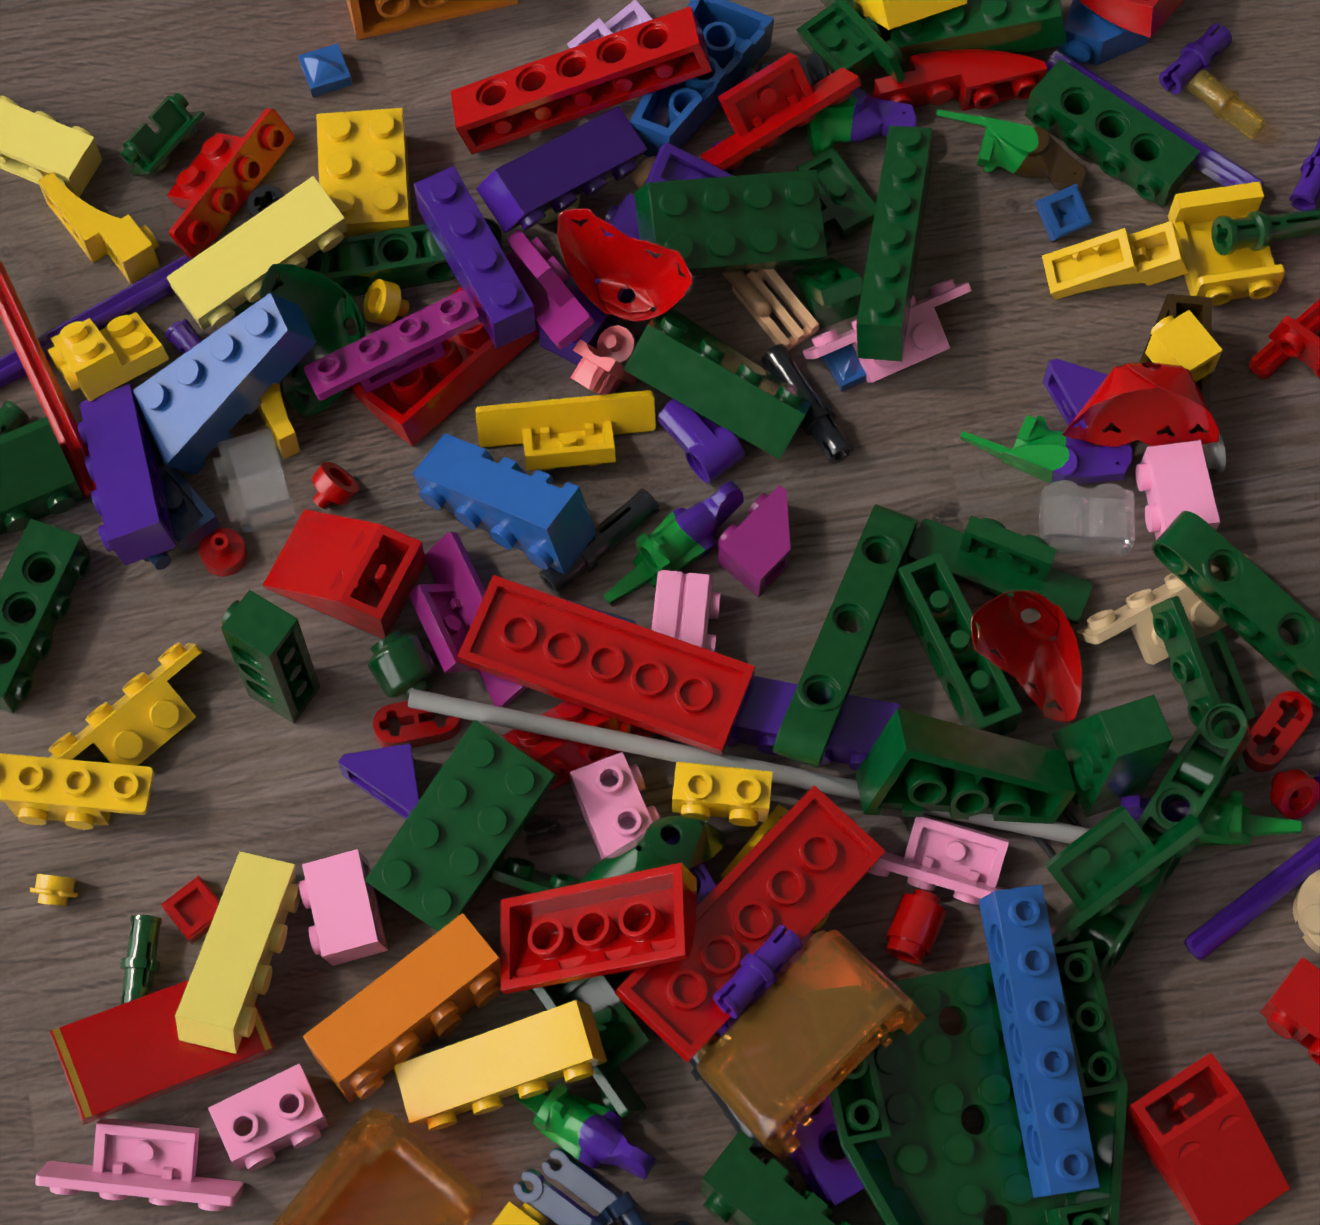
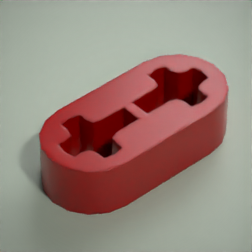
(414, 734)
(1284, 737)

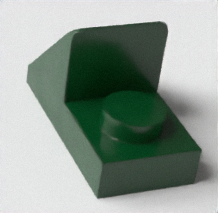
(829, 291)

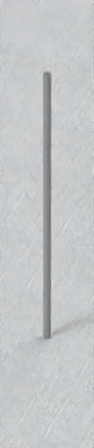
(682, 753)

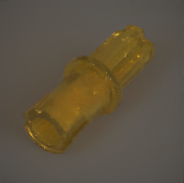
(1226, 104)

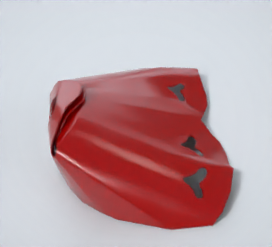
(620, 265)
(1142, 401)
(1030, 653)

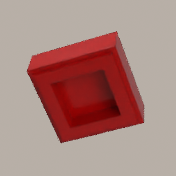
(192, 909)

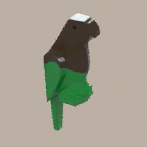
(1021, 150)

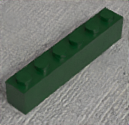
(894, 244)

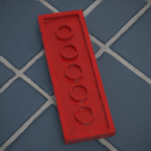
(607, 665)
(785, 880)

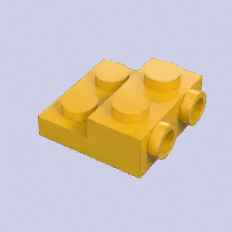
(107, 357)
(722, 792)

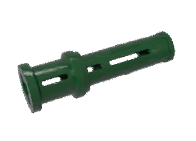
(1259, 230)

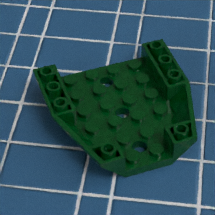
(907, 1101)

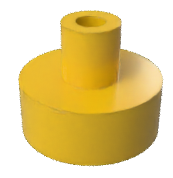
(384, 303)

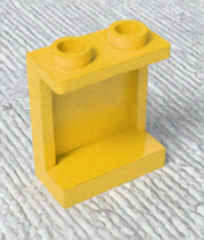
(1214, 275)

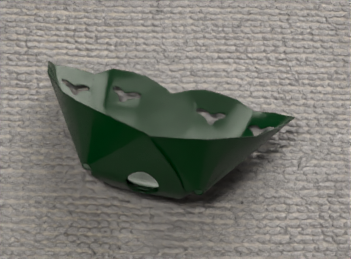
(327, 318)
(697, 844)

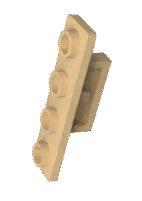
(1139, 617)

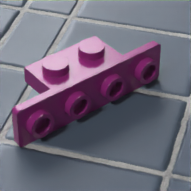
(543, 280)
(393, 349)
(450, 608)

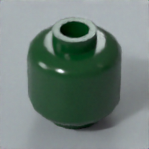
(401, 664)

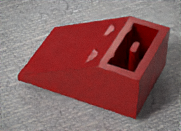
(348, 570)
(1207, 1145)

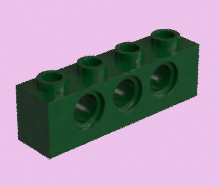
(1103, 113)
(38, 551)
(944, 630)
(270, 655)

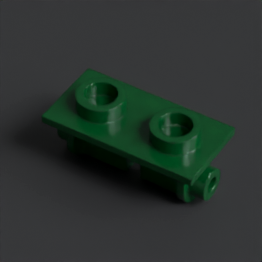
(174, 127)

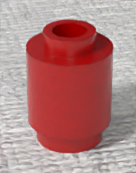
(915, 927)

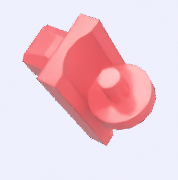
(603, 367)

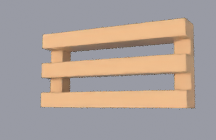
(810, 325)

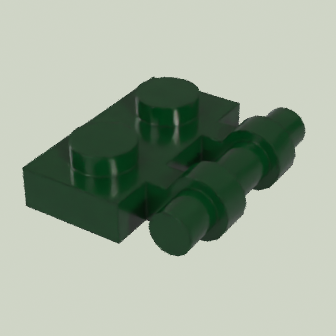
(842, 197)

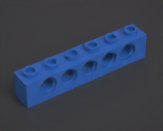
(1038, 1041)

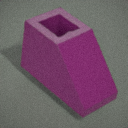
(760, 545)

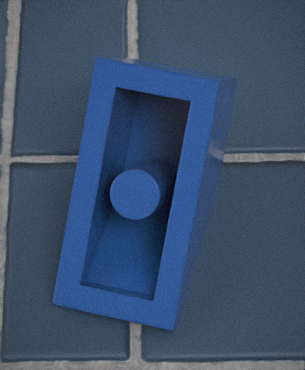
(1094, 38)

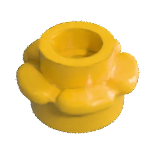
(54, 889)

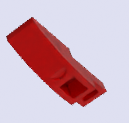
(971, 75)

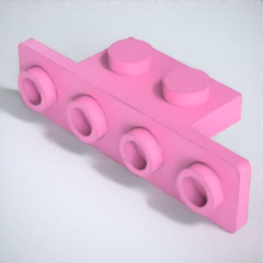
(923, 336)
(949, 858)
(142, 1162)

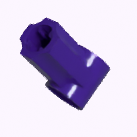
(707, 447)

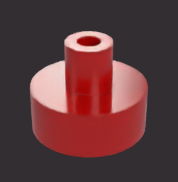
(333, 485)
(223, 552)
(1294, 793)

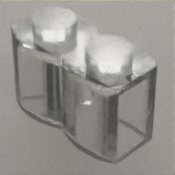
(255, 481)
(1087, 519)

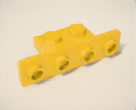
(566, 429)
(140, 719)
(72, 790)

